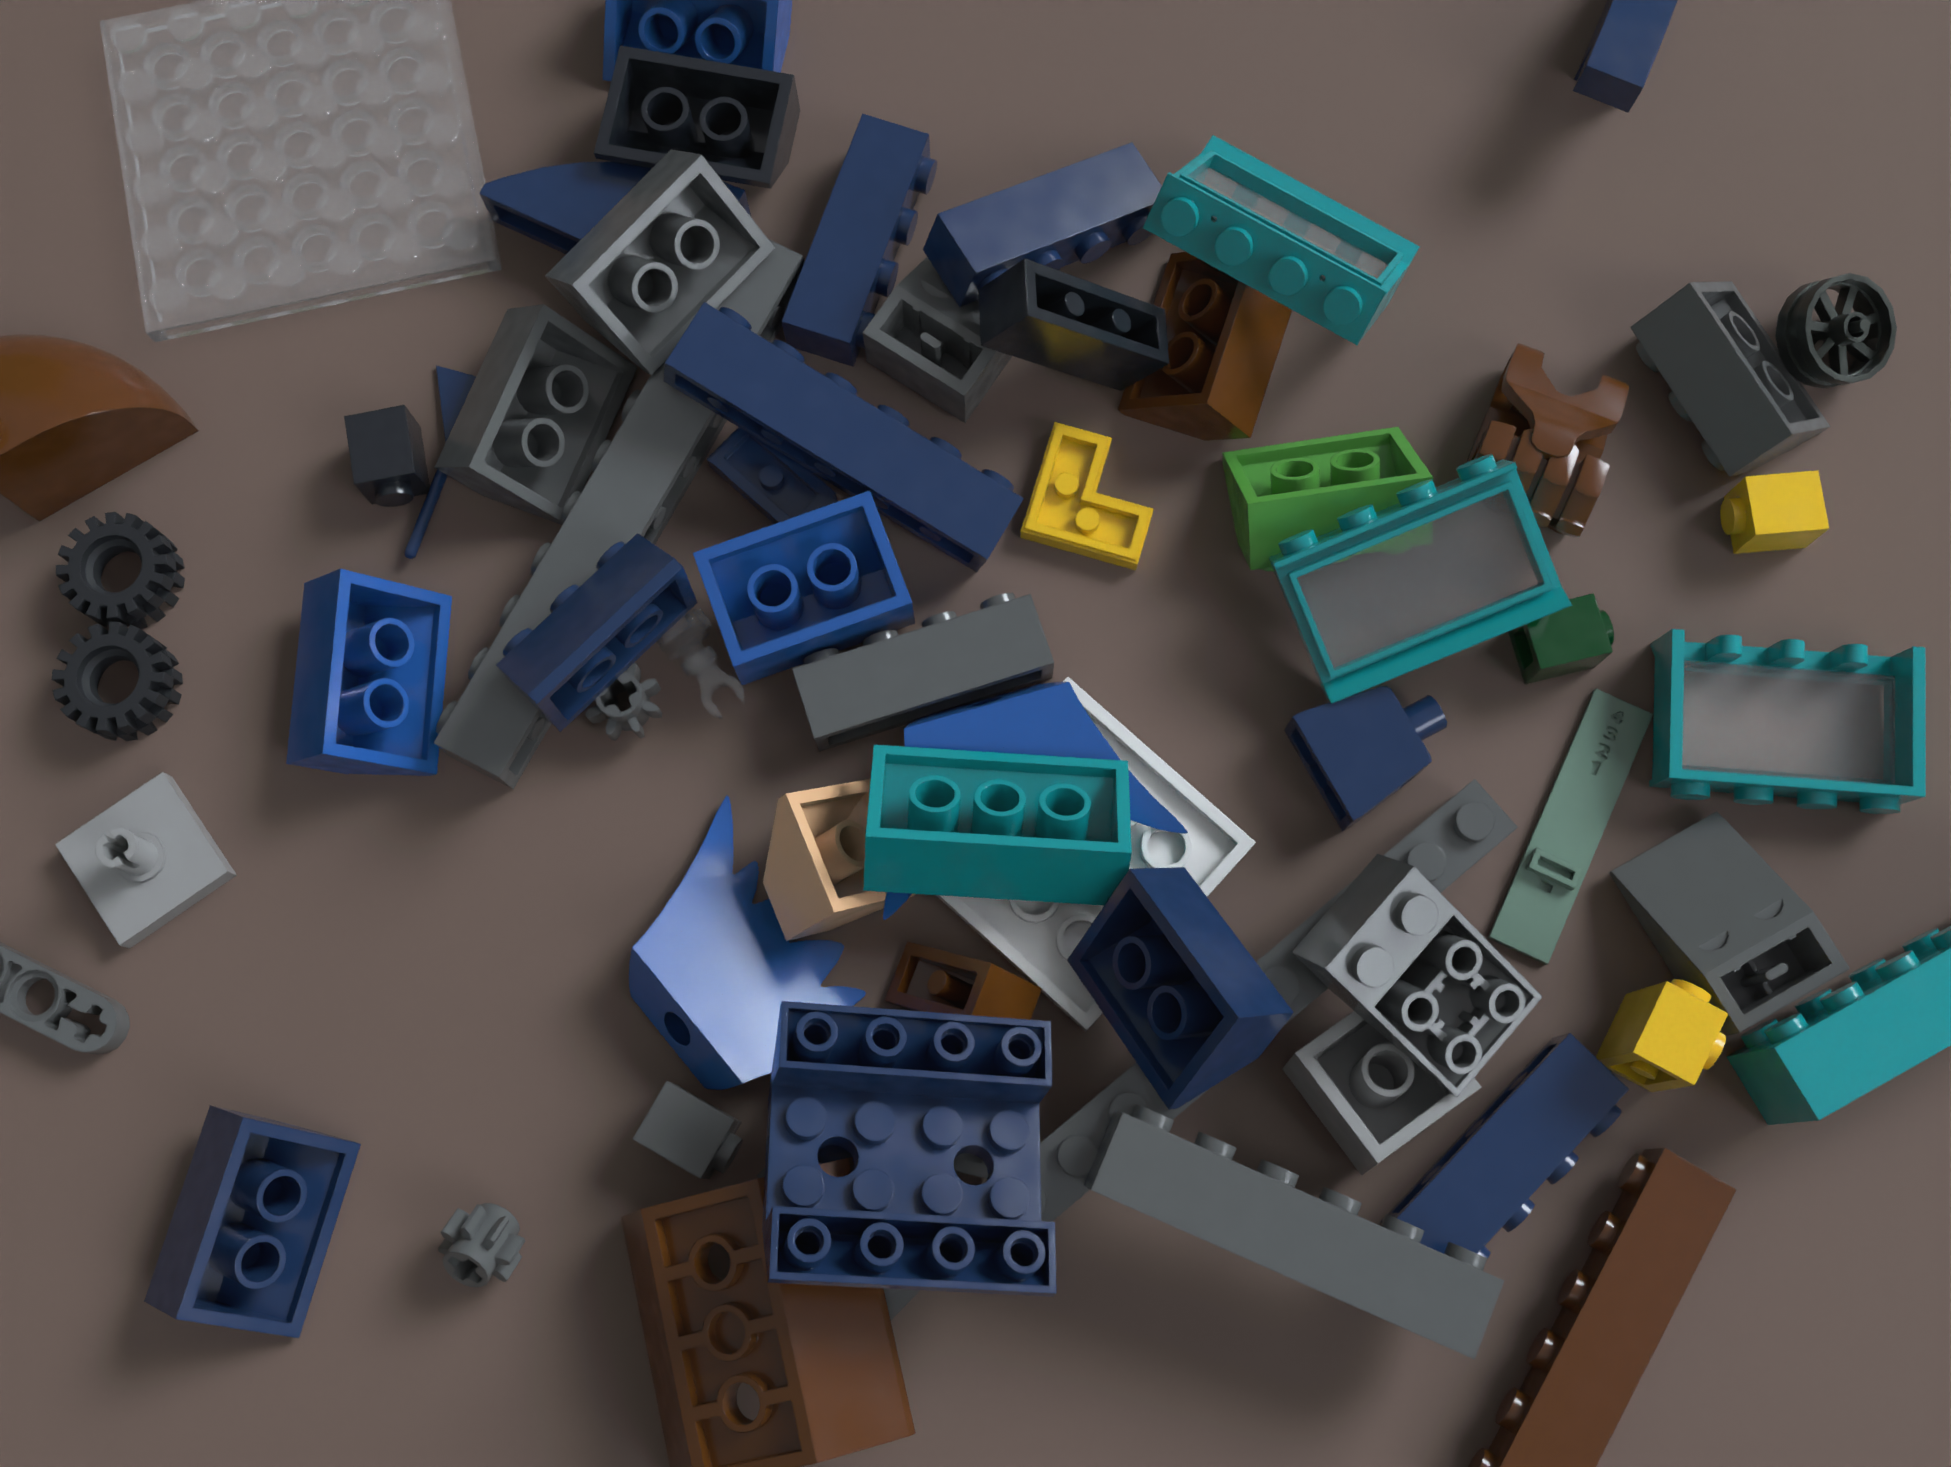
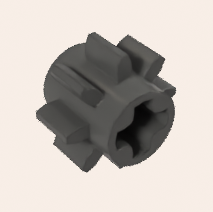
(640, 702)
(481, 1245)

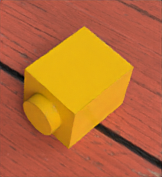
(1774, 512)

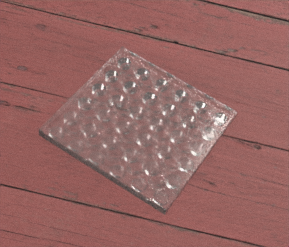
(293, 156)

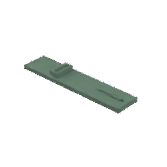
(1570, 826)

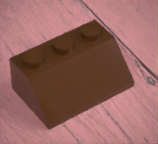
(1219, 354)

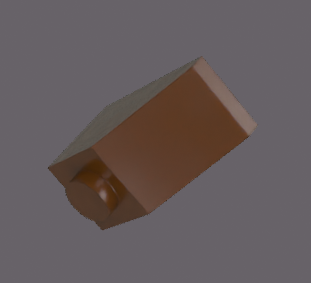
(960, 985)

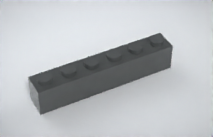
(1294, 1232)

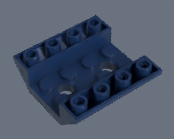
(904, 1103)

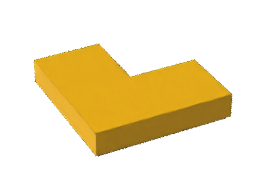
(1071, 513)

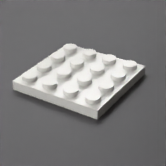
(1044, 934)

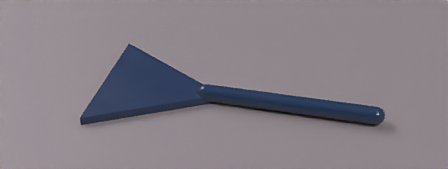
(453, 392)

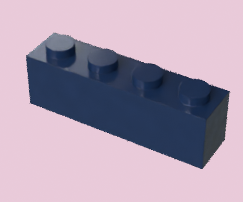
(1047, 220)
(859, 239)
(1514, 1148)

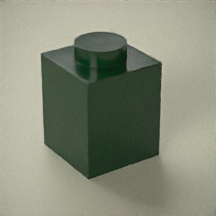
(1563, 641)

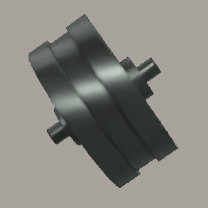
(1865, 333)

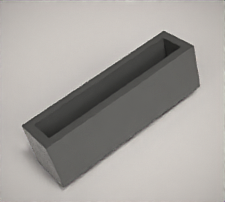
(923, 670)

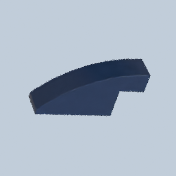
(1623, 51)
(565, 200)

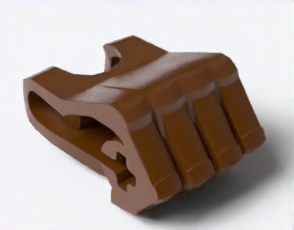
(1551, 439)

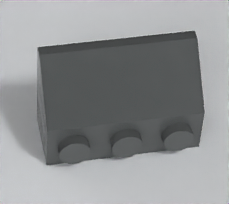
(661, 257)
(1727, 377)
(536, 413)

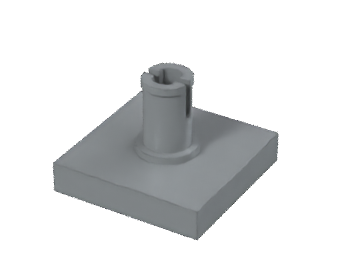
(145, 860)

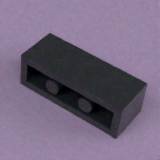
(1072, 325)

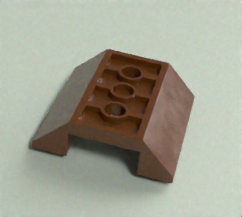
(809, 1351)

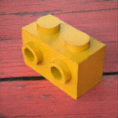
(1664, 1036)

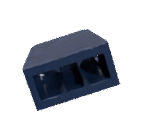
(1364, 748)

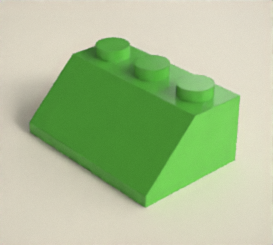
(1312, 483)

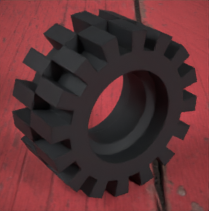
(97, 548)
(91, 660)

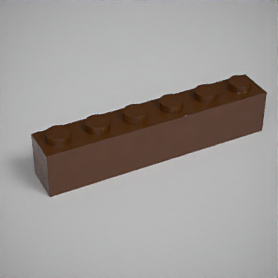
(1610, 1316)

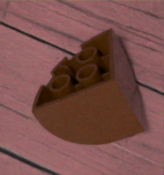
(75, 420)

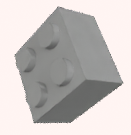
(1368, 1091)

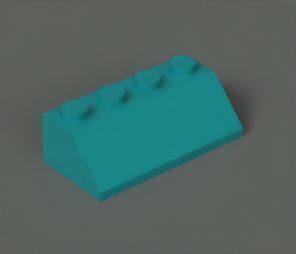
(997, 825)

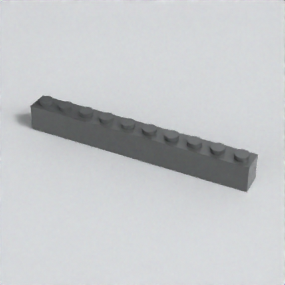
(631, 492)
(1440, 850)

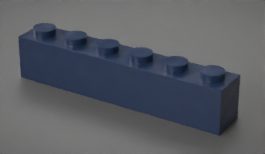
(841, 435)

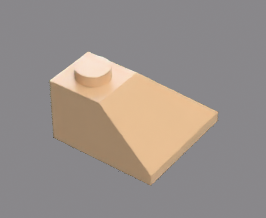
(819, 860)

